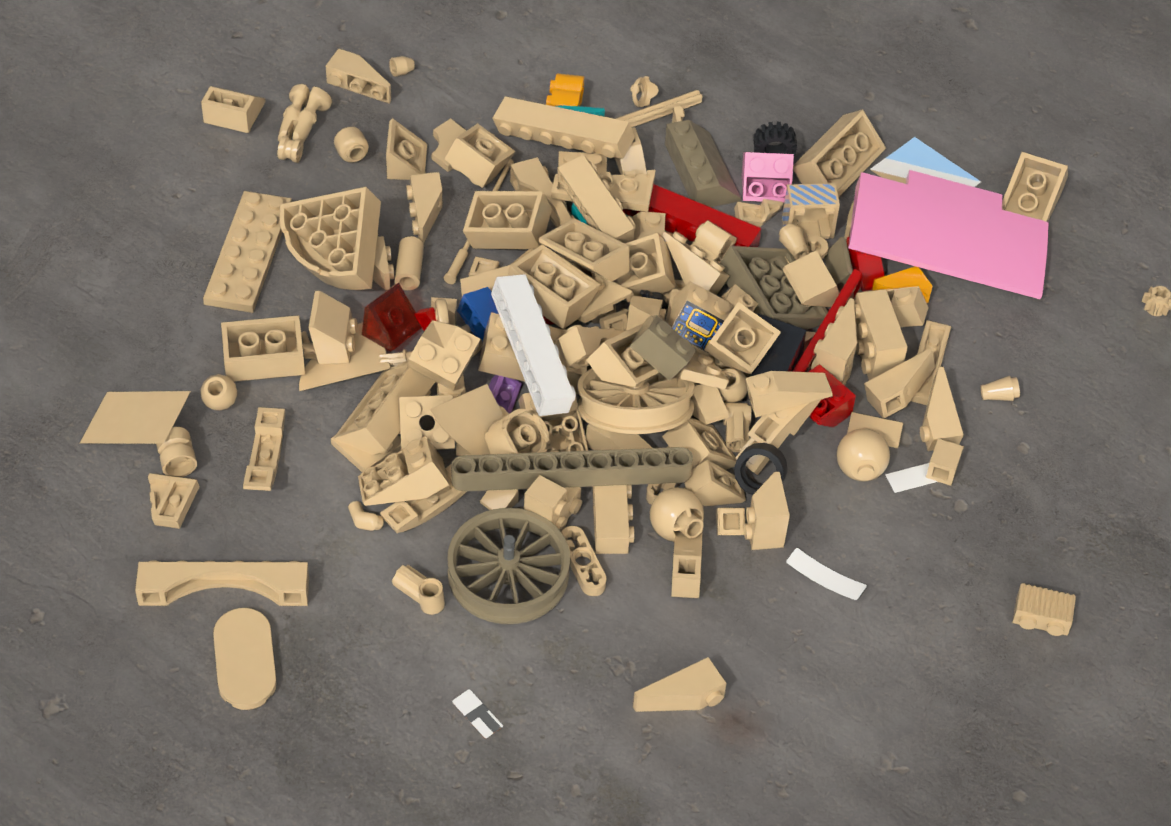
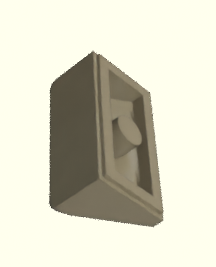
(839, 262)

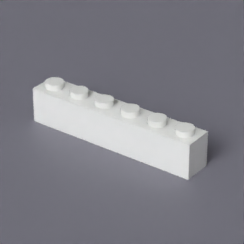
(533, 345)

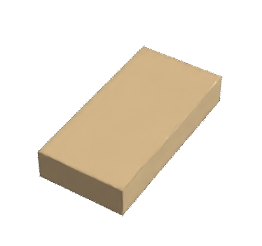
(888, 429)

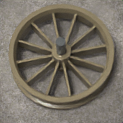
(508, 565)

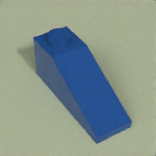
(476, 309)

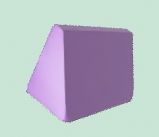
(505, 391)

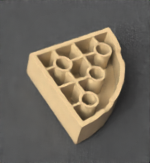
(334, 236)

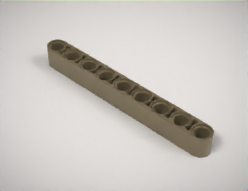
(572, 468)

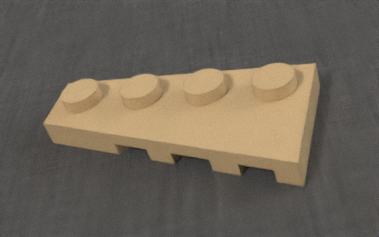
(631, 189)

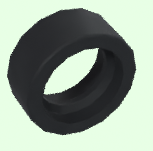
(763, 449)

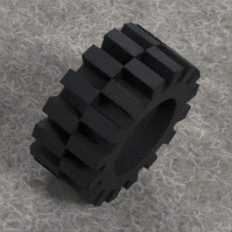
(775, 133)

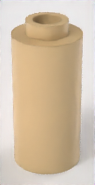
(409, 263)

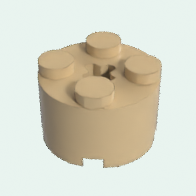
(517, 434)

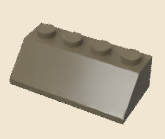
(700, 164)

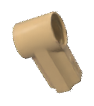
(737, 425)
(420, 589)

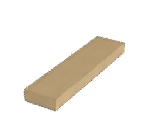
(934, 337)

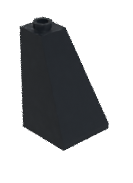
(784, 351)

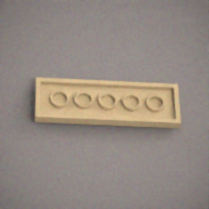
(246, 253)

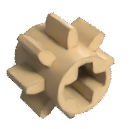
(1157, 301)

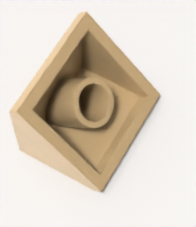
(404, 153)
(812, 281)

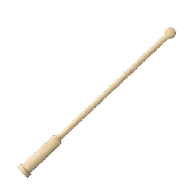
(450, 277)

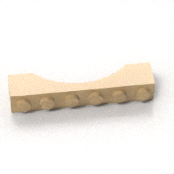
(532, 176)
(167, 581)

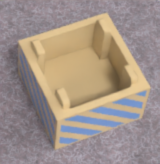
(812, 208)

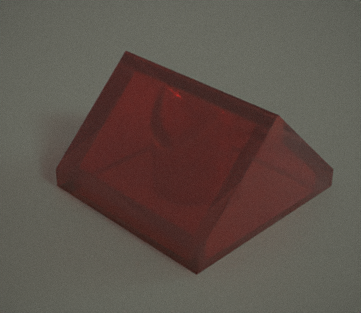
(390, 319)

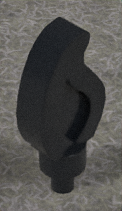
(655, 295)

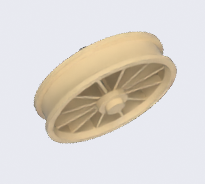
(640, 409)

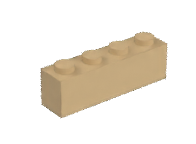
(594, 199)
(612, 519)

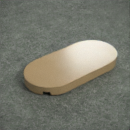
(244, 658)

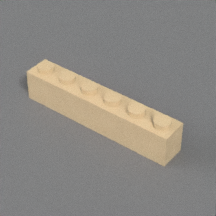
(564, 127)

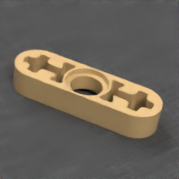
(582, 571)

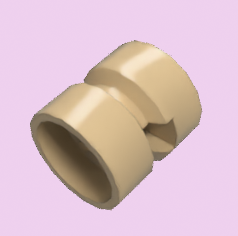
(177, 453)

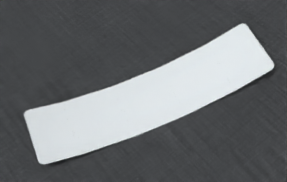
(824, 575)

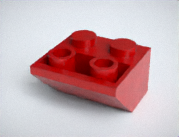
(836, 408)

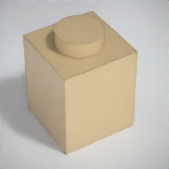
(944, 461)

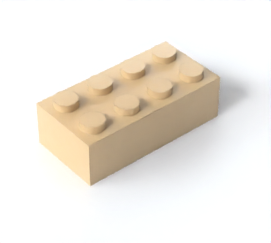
(499, 358)

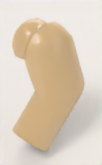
(364, 520)

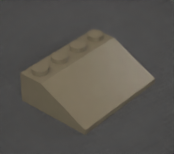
(762, 277)

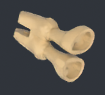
(298, 122)

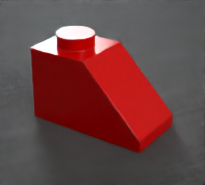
(868, 264)

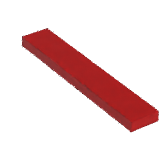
(849, 291)

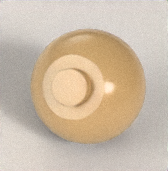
(863, 454)
(677, 511)

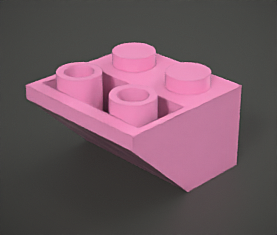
(766, 176)

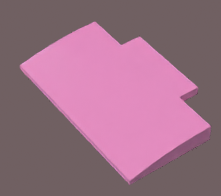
(949, 231)

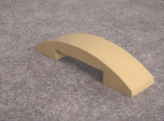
(266, 449)
(412, 513)

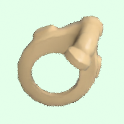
(648, 91)

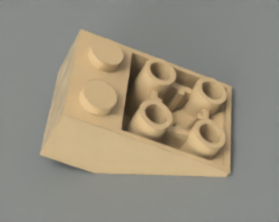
(839, 345)
(564, 429)
(404, 475)

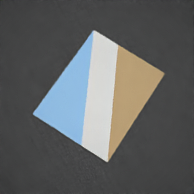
(922, 159)

